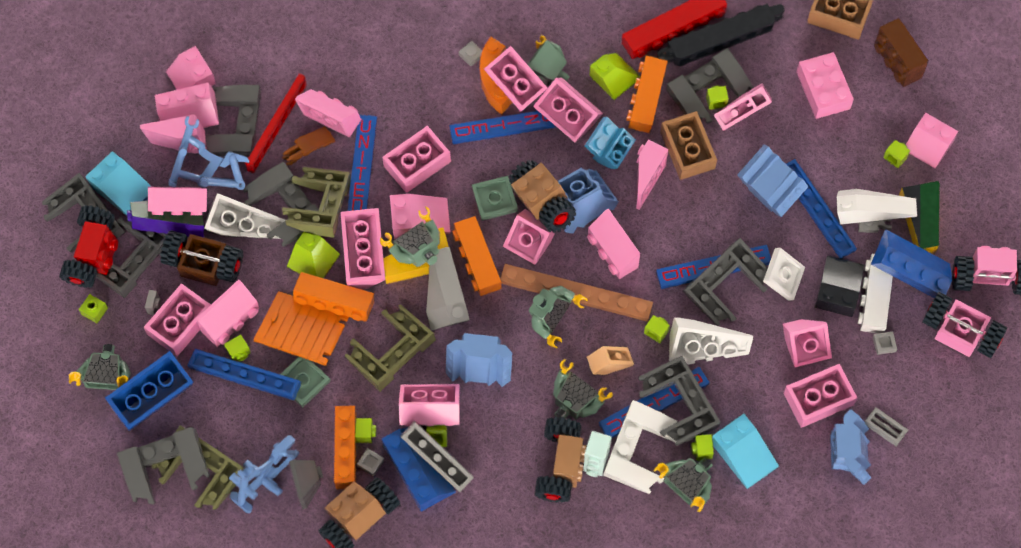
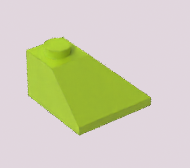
(613, 74)
(312, 255)

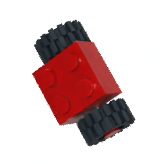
(93, 249)

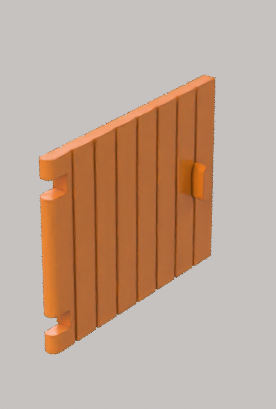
(300, 329)

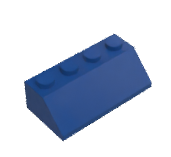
(912, 265)
(149, 391)
(421, 479)

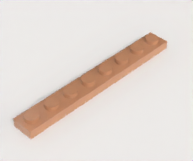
(597, 297)

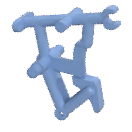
(206, 178)
(263, 474)

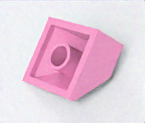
(807, 341)

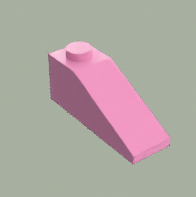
(743, 106)

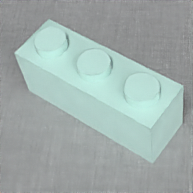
(596, 454)

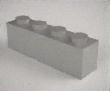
(437, 456)

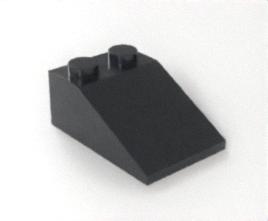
(840, 286)

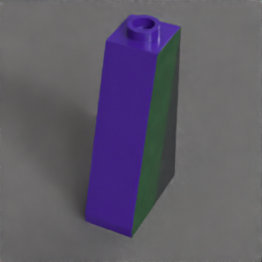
(144, 220)

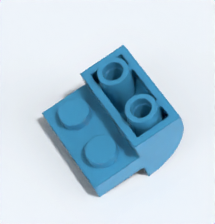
(609, 143)

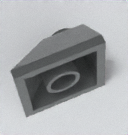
(306, 479)

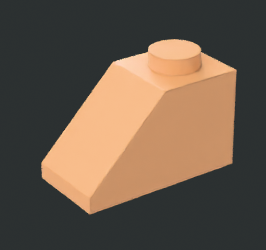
(609, 360)

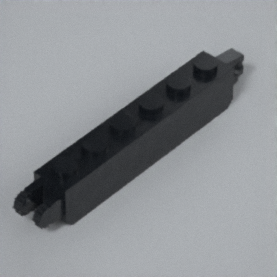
(721, 35)

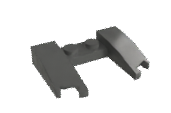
(723, 65)
(248, 100)
(279, 180)
(73, 192)
(123, 279)
(701, 288)
(678, 373)
(182, 443)

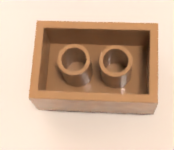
(840, 15)
(688, 145)

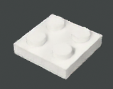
(784, 274)

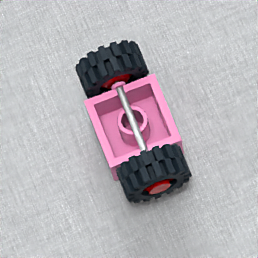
(987, 267)
(963, 327)

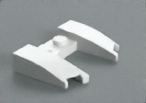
(619, 465)

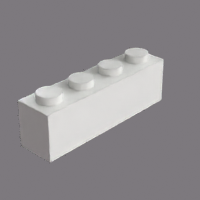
(876, 299)

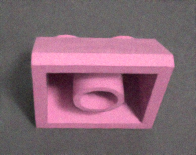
(190, 70)
(931, 140)
(528, 237)

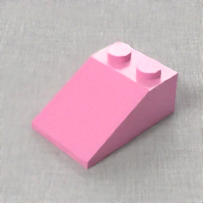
(171, 132)
(651, 164)
(406, 212)

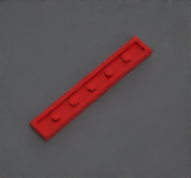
(276, 123)

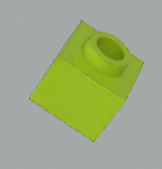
(717, 97)
(896, 153)
(94, 313)
(657, 328)
(237, 348)
(364, 430)
(439, 433)
(702, 447)

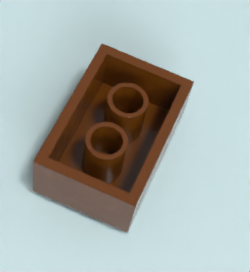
(900, 52)

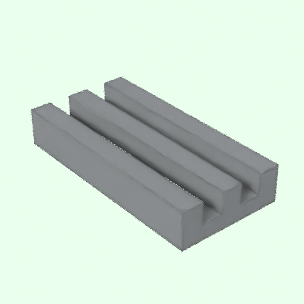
(881, 432)

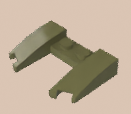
(325, 221)
(380, 372)
(216, 461)

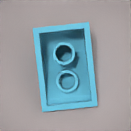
(118, 182)
(744, 451)

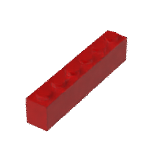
(671, 25)

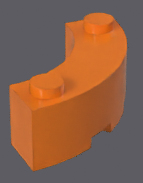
(492, 91)

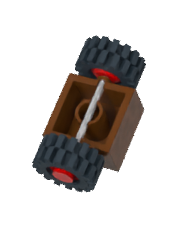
(201, 258)

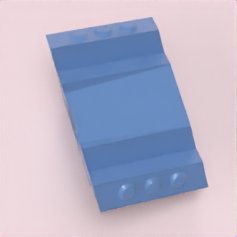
(772, 181)
(587, 195)
(479, 359)
(850, 446)

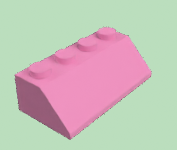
(362, 248)

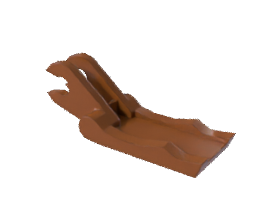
(307, 144)

